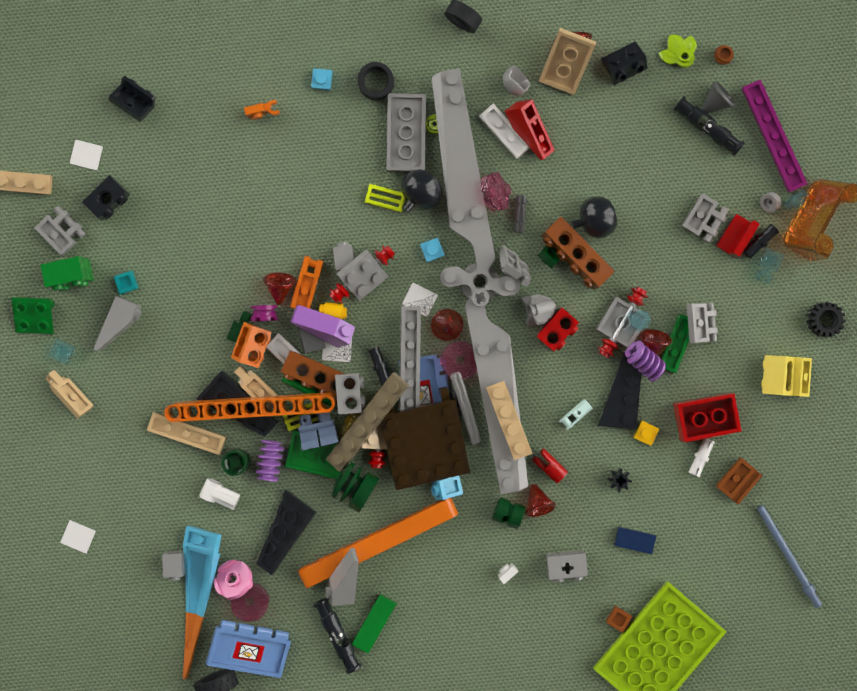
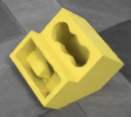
(786, 375)

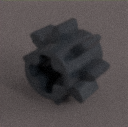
(615, 475)

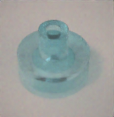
(637, 316)

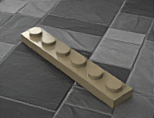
(367, 422)

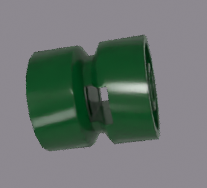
(235, 462)
(508, 513)

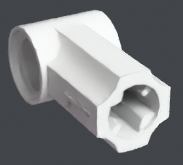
(215, 492)

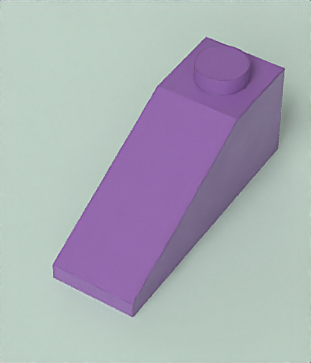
(323, 326)

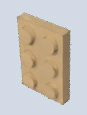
(567, 61)

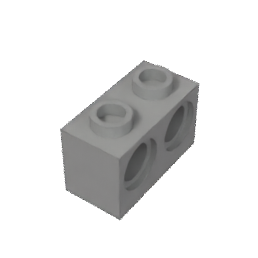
(344, 393)

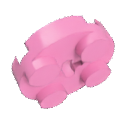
(242, 583)

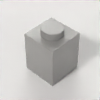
(343, 255)
(173, 565)

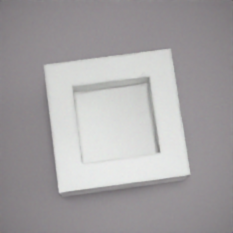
(507, 572)

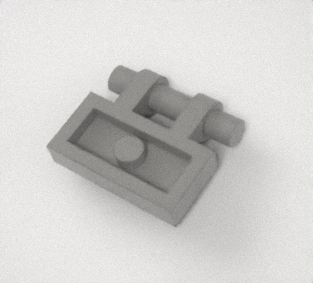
(699, 216)
(56, 235)
(513, 266)
(702, 322)

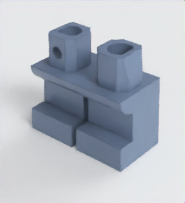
(309, 433)

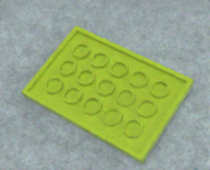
(660, 644)

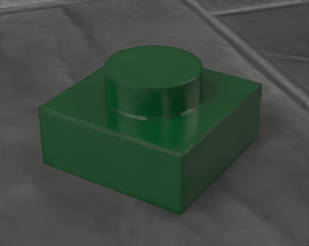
(549, 256)

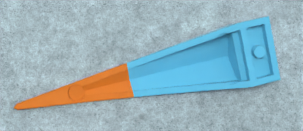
(200, 564)

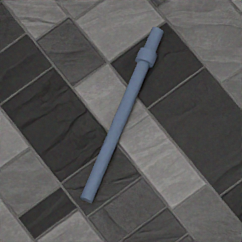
(807, 588)

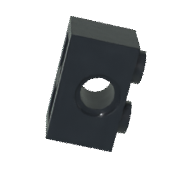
(95, 199)

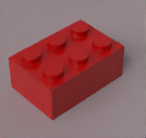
(707, 417)

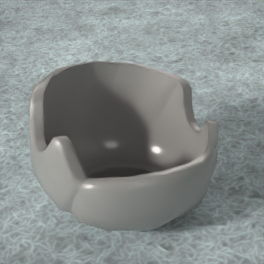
(515, 81)

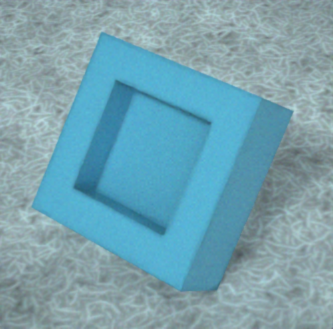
(321, 79)
(432, 250)

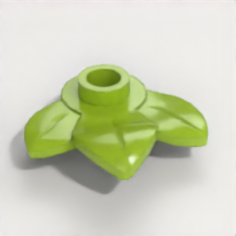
(677, 48)

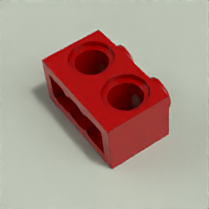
(553, 325)

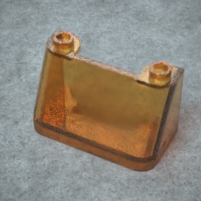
(813, 216)

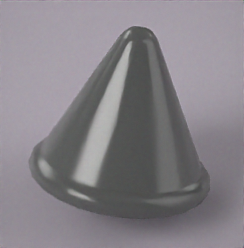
(717, 99)

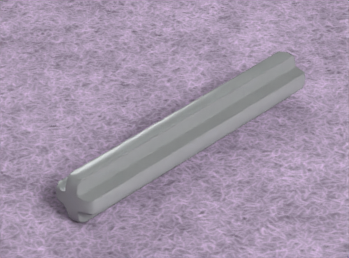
(465, 407)

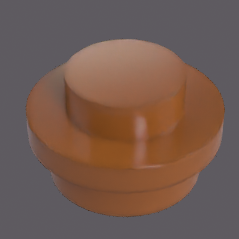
(723, 54)

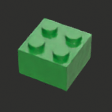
(66, 273)

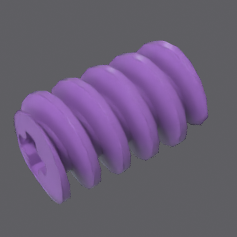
(645, 360)
(270, 461)

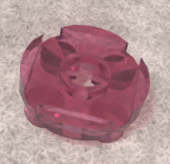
(496, 191)
(449, 355)
(251, 612)

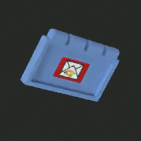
(431, 380)
(248, 651)

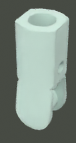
(578, 412)

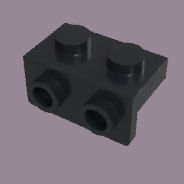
(625, 63)
(133, 99)

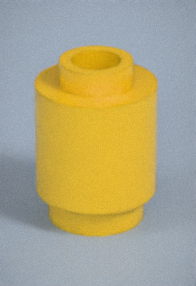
(334, 309)

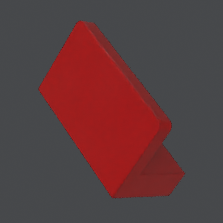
(737, 236)

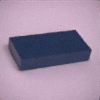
(635, 540)

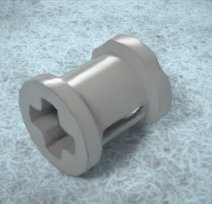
(485, 296)

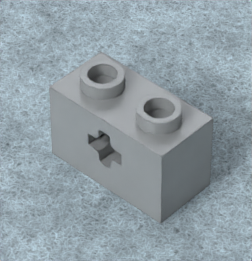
(556, 562)

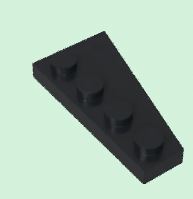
(226, 388)
(623, 399)
(288, 525)

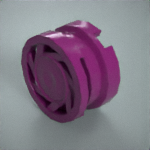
(264, 313)

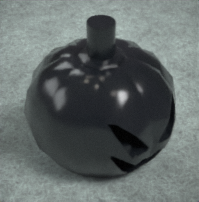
(420, 190)
(597, 217)

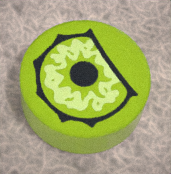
(431, 124)

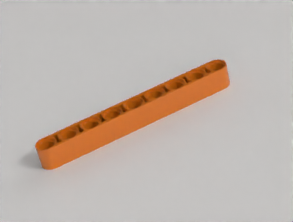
(241, 407)
(380, 540)

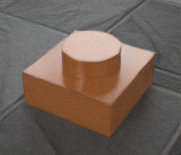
(618, 618)

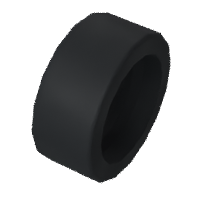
(463, 16)
(361, 81)

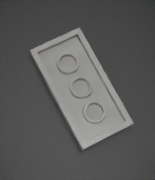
(406, 132)

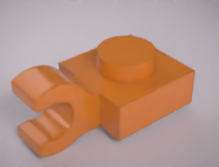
(257, 111)

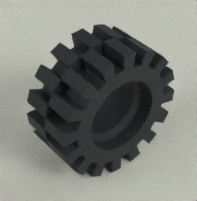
(836, 314)

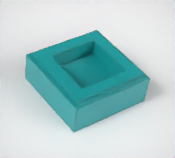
(126, 282)

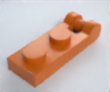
(307, 283)

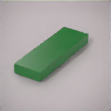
(680, 338)
(374, 623)

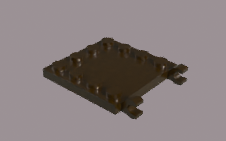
(425, 443)

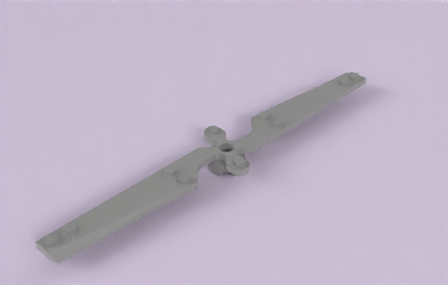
(470, 220)

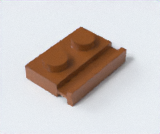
(739, 480)

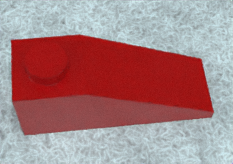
(529, 126)

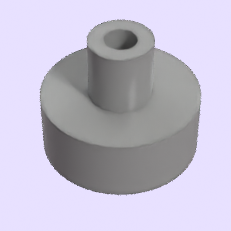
(770, 202)

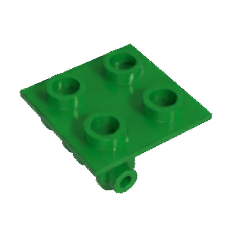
(33, 315)

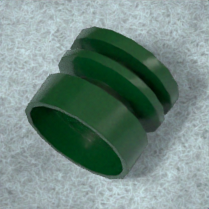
(354, 487)

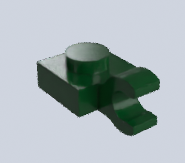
(236, 326)

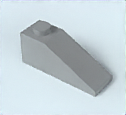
(119, 319)
(343, 580)

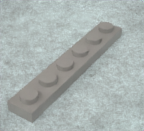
(410, 355)

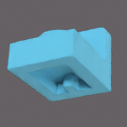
(446, 488)

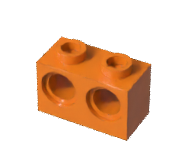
(247, 343)

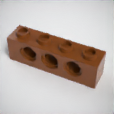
(588, 255)
(295, 359)

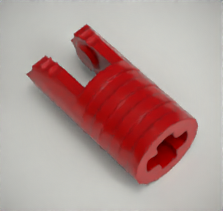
(553, 468)

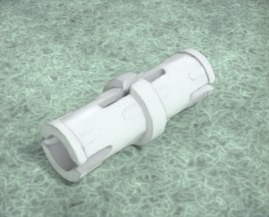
(701, 457)

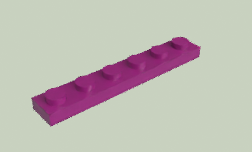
(774, 135)

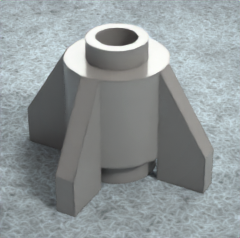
(538, 309)

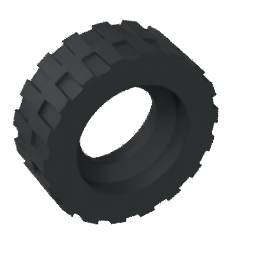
(218, 681)

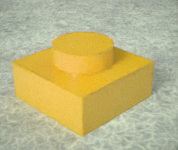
(646, 433)

